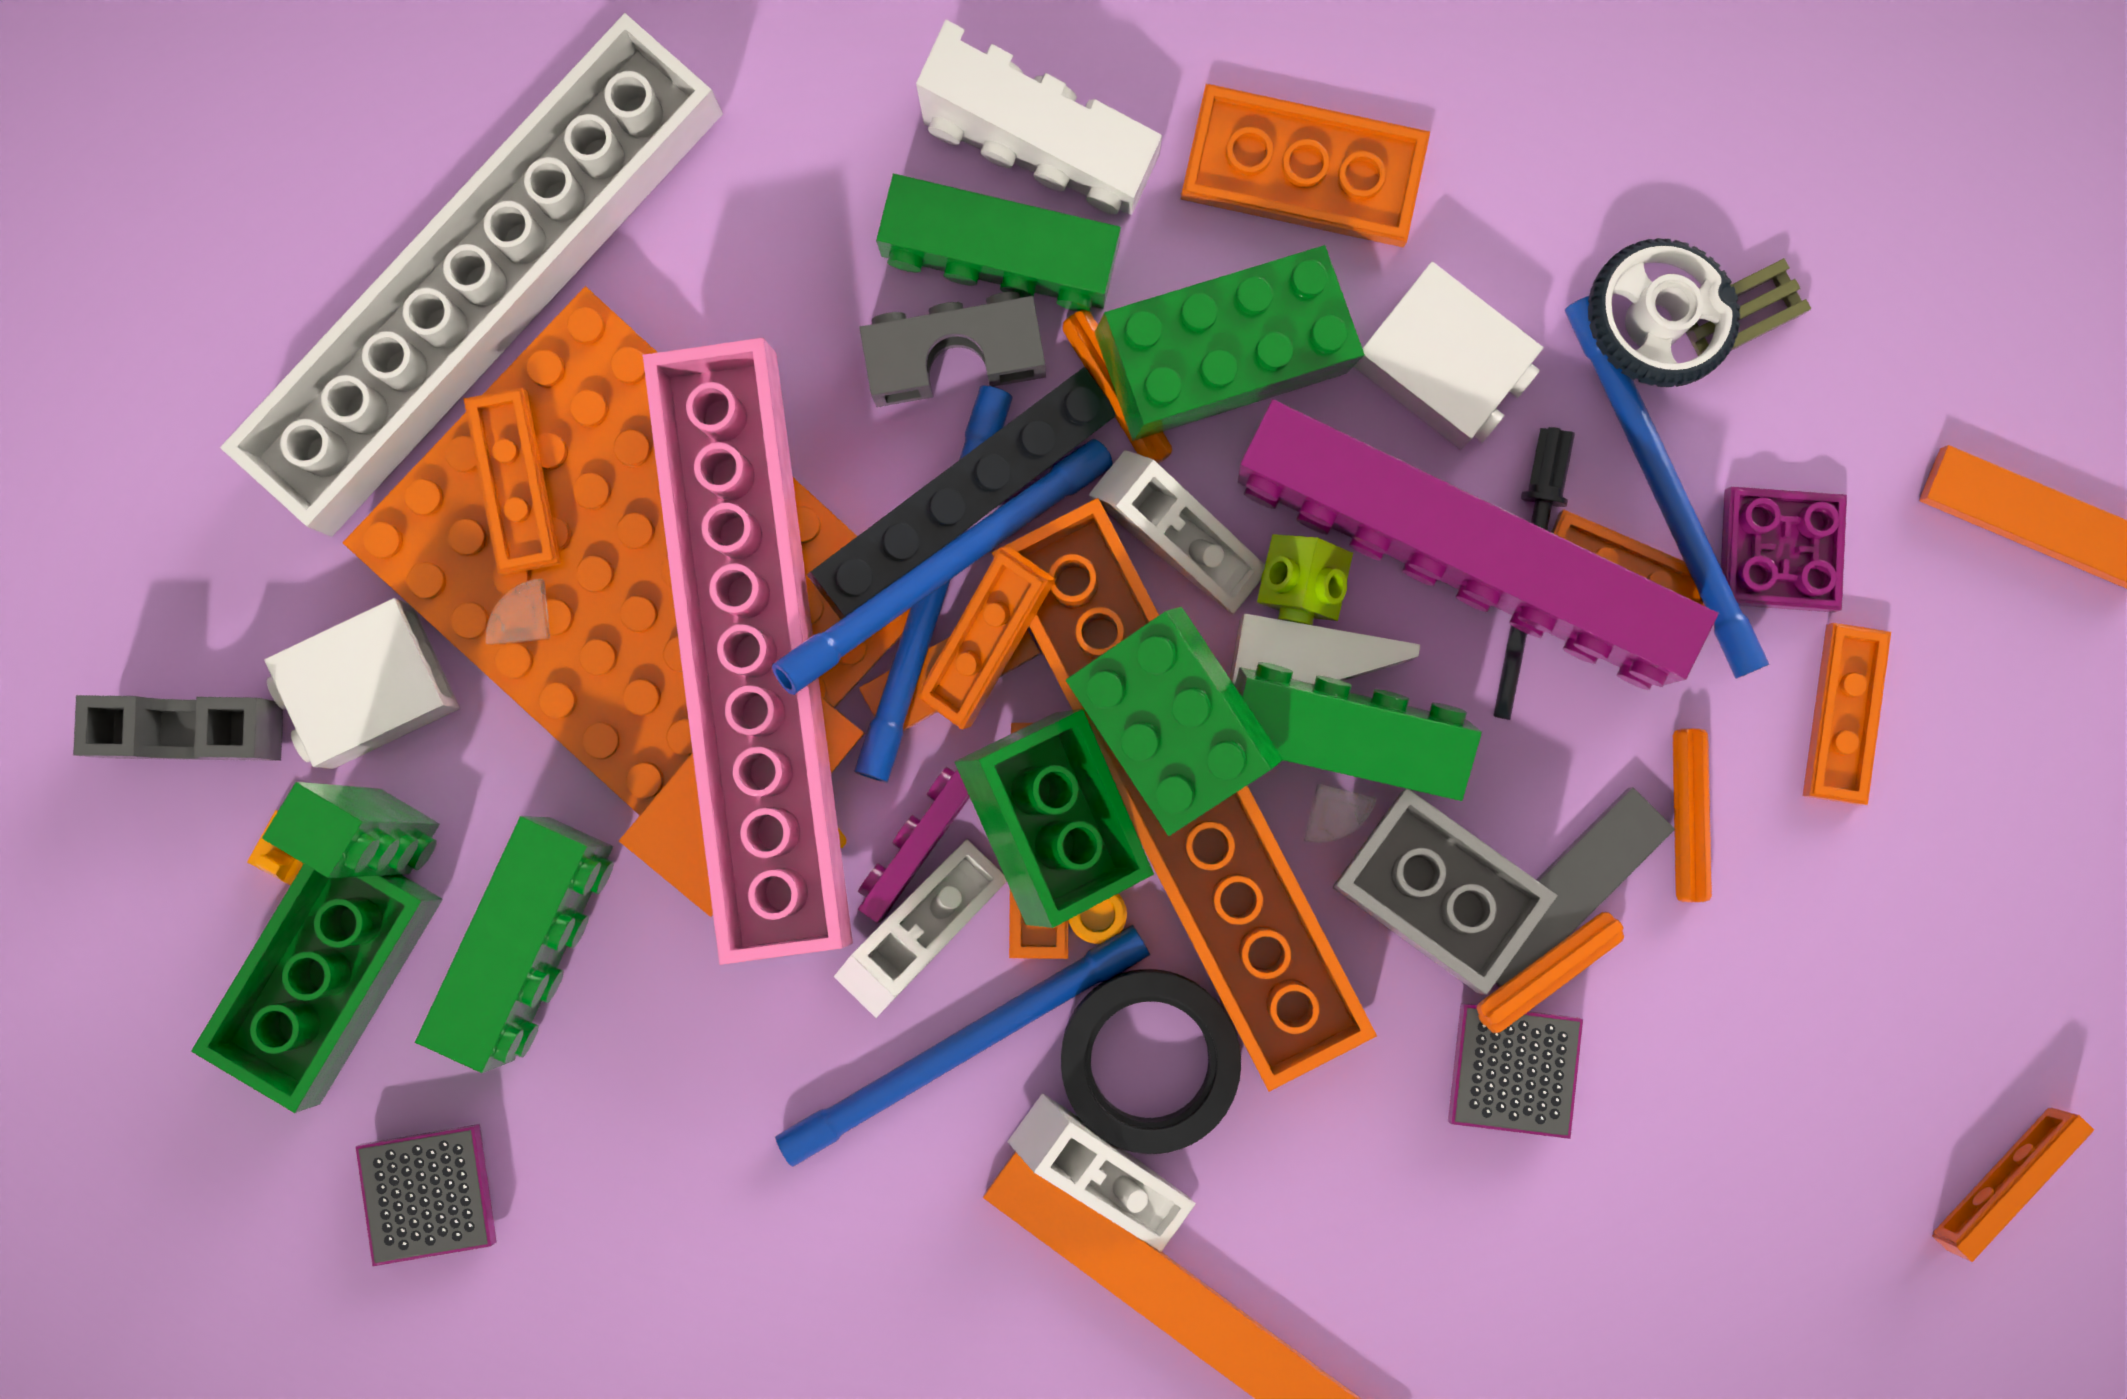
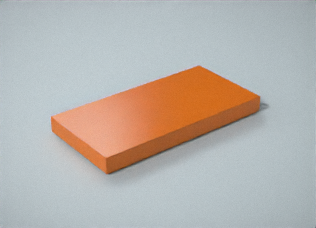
(1305, 165)
(670, 828)

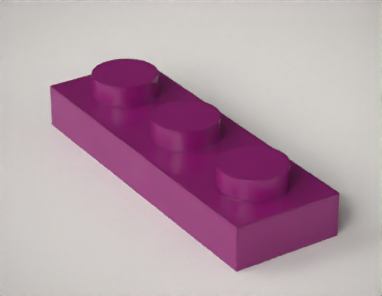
(915, 843)

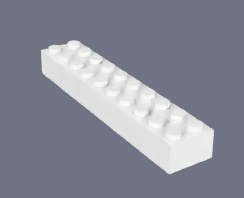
(474, 277)

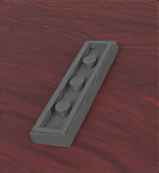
(1591, 872)

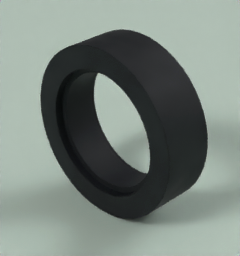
(1159, 1133)

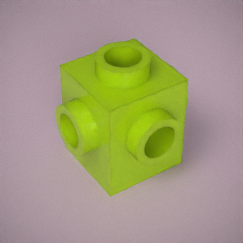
(1304, 578)

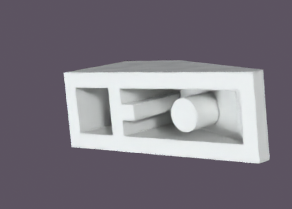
(1178, 529)
(1314, 649)
(920, 928)
(1099, 1174)

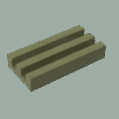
(1785, 289)

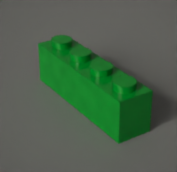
(997, 243)
(1361, 734)
(351, 831)

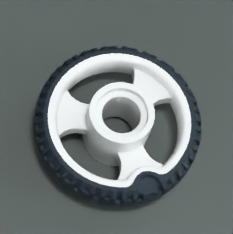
(1679, 296)

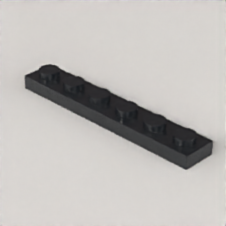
(963, 493)

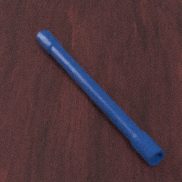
(1731, 625)
(826, 648)
(886, 728)
(830, 1124)

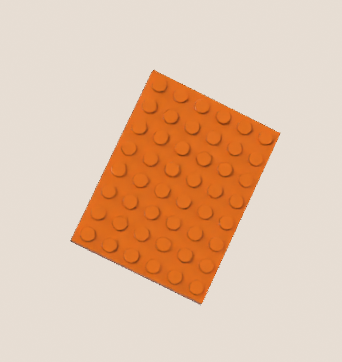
(613, 657)

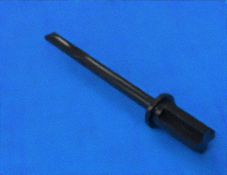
(1545, 490)

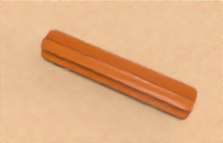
(1080, 332)
(1692, 815)
(1550, 972)

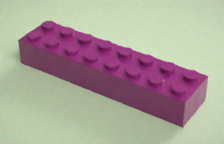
(1474, 548)

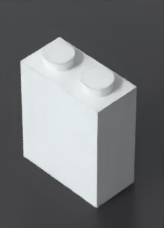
(1449, 357)
(360, 685)

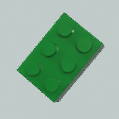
(1174, 720)
(1054, 818)

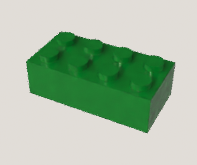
(1228, 342)
(516, 944)
(315, 983)

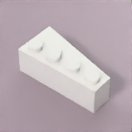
(1034, 124)

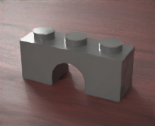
(903, 349)
(178, 728)

